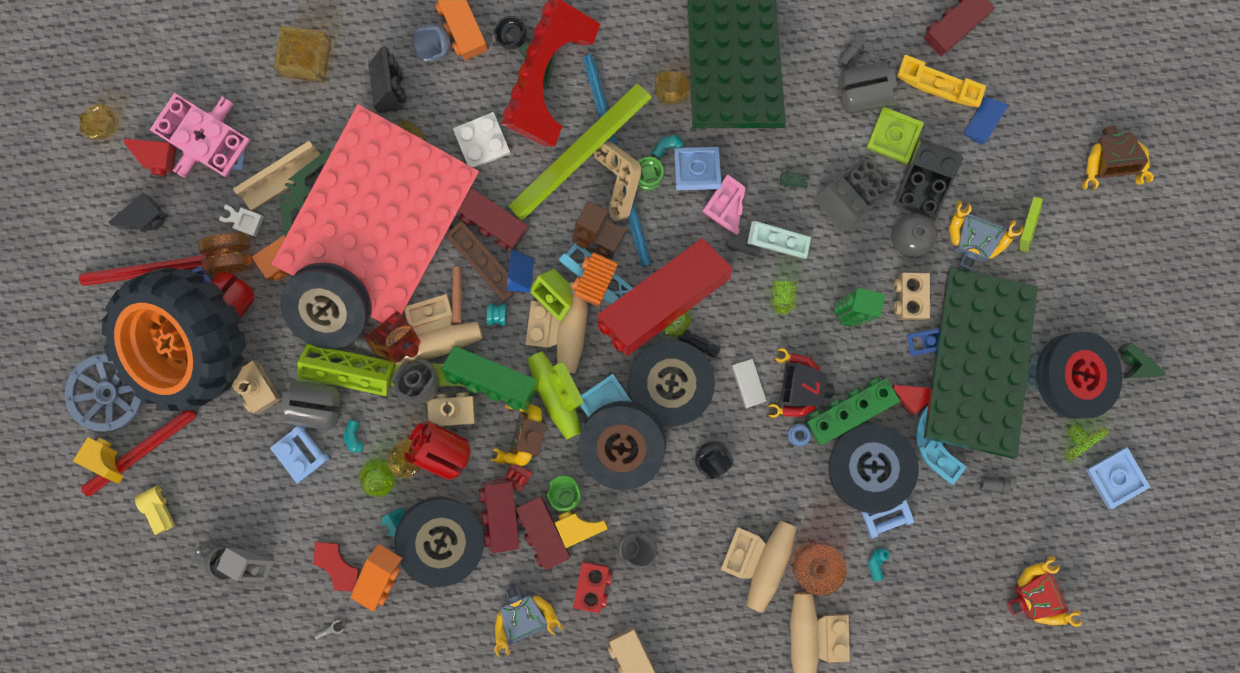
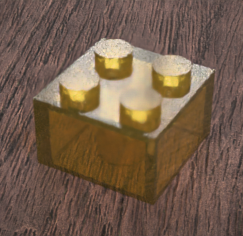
(302, 54)

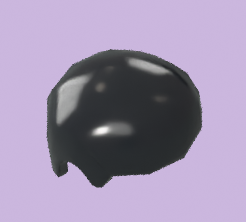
(515, 28)

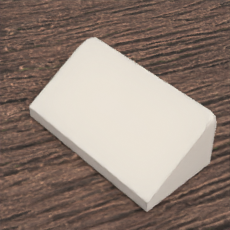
(748, 383)

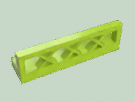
(343, 373)

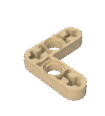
(628, 175)

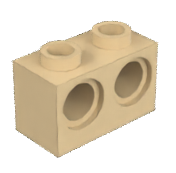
(919, 297)

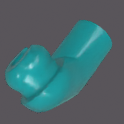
(665, 143)

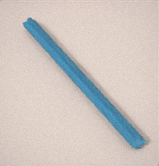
(601, 108)

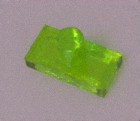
(1083, 441)

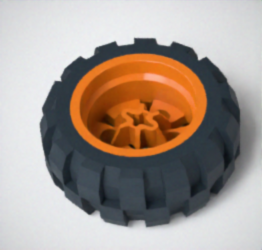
(173, 339)

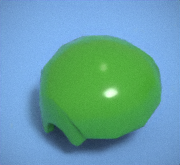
(568, 501)

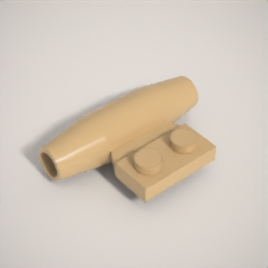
(434, 328)
(568, 334)
(762, 562)
(814, 637)

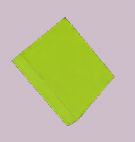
(895, 135)
(1031, 224)

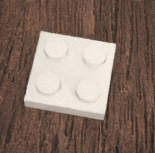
(481, 140)

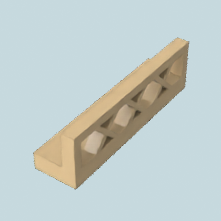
(271, 180)

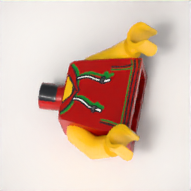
(1041, 596)

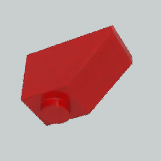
(152, 155)

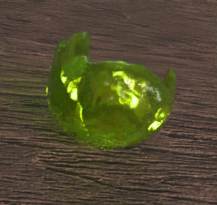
(376, 478)

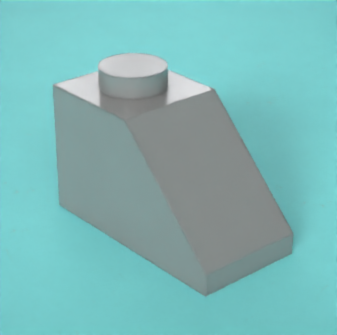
(244, 565)

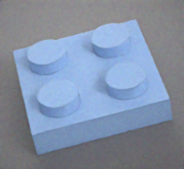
(697, 168)
(1117, 478)

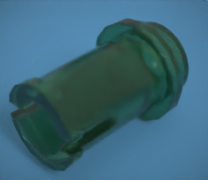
(792, 179)

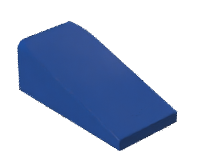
(929, 341)

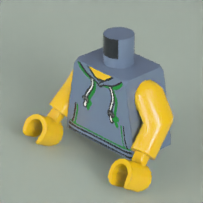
(978, 237)
(522, 618)

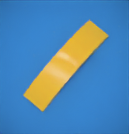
(940, 84)

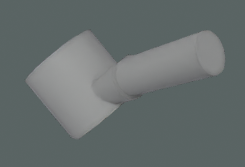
(329, 630)

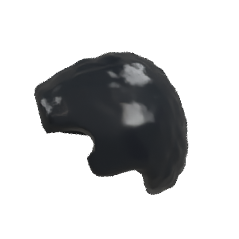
(713, 459)

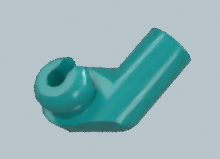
(350, 437)
(875, 562)

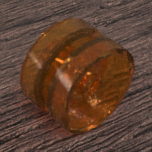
(225, 253)
(828, 578)

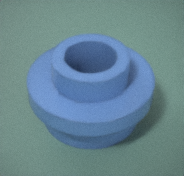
(806, 434)

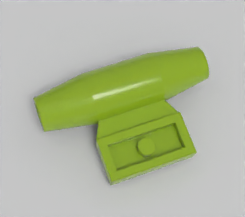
(557, 393)

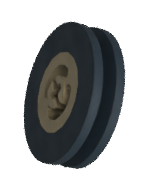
(312, 290)
(697, 388)
(463, 553)

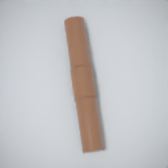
(456, 295)

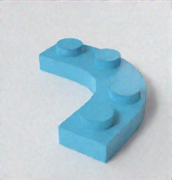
(935, 454)

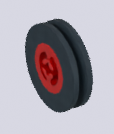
(1073, 394)

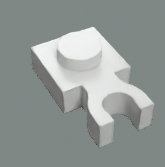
(244, 221)

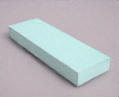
(779, 240)

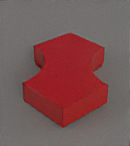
(329, 558)

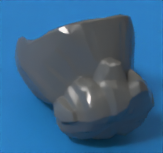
(209, 556)

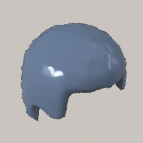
(431, 42)

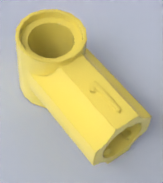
(154, 507)

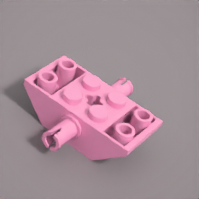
(185, 126)

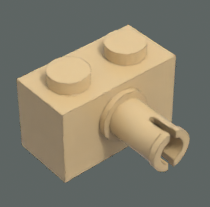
(255, 388)
(452, 411)

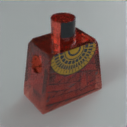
(394, 339)

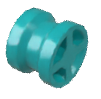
(496, 314)

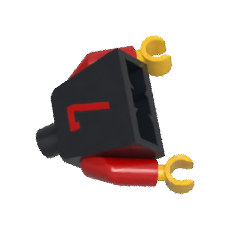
(802, 386)

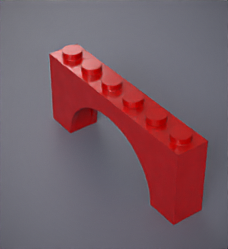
(527, 107)

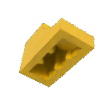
(99, 459)
(575, 529)

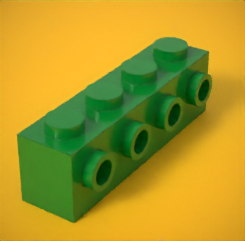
(858, 307)
(489, 378)
(851, 411)

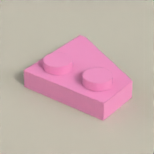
(726, 205)

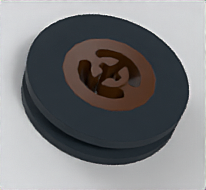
(616, 469)

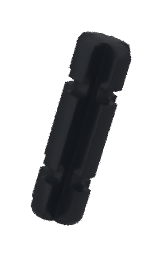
(700, 343)

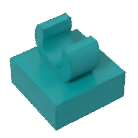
(392, 520)

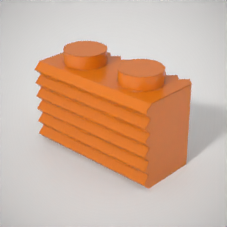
(595, 279)

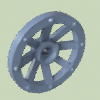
(100, 396)

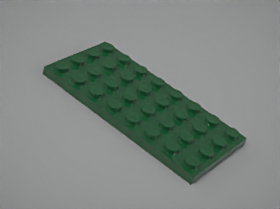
(735, 64)
(981, 363)

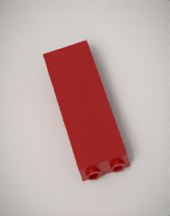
(663, 297)

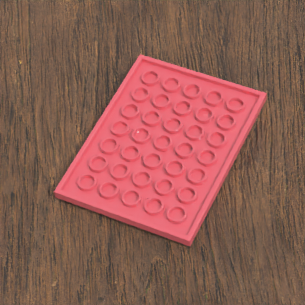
(378, 210)

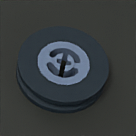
(871, 495)

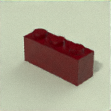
(956, 24)
(492, 220)
(499, 515)
(542, 533)

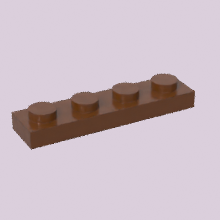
(480, 259)

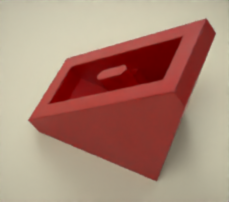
(912, 397)

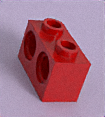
(586, 585)

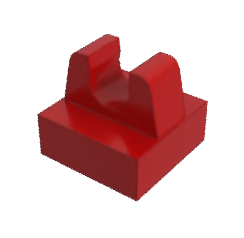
(518, 476)

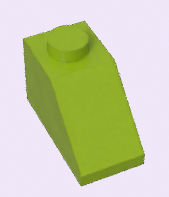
(553, 293)

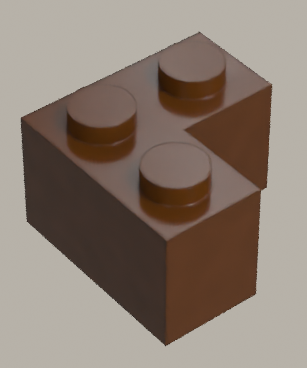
(596, 232)

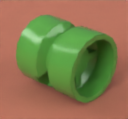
(651, 173)

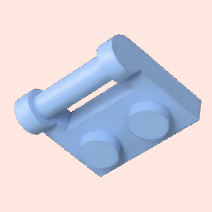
(294, 458)
(874, 530)

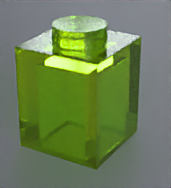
(783, 296)

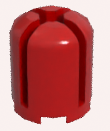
(235, 290)
(438, 450)

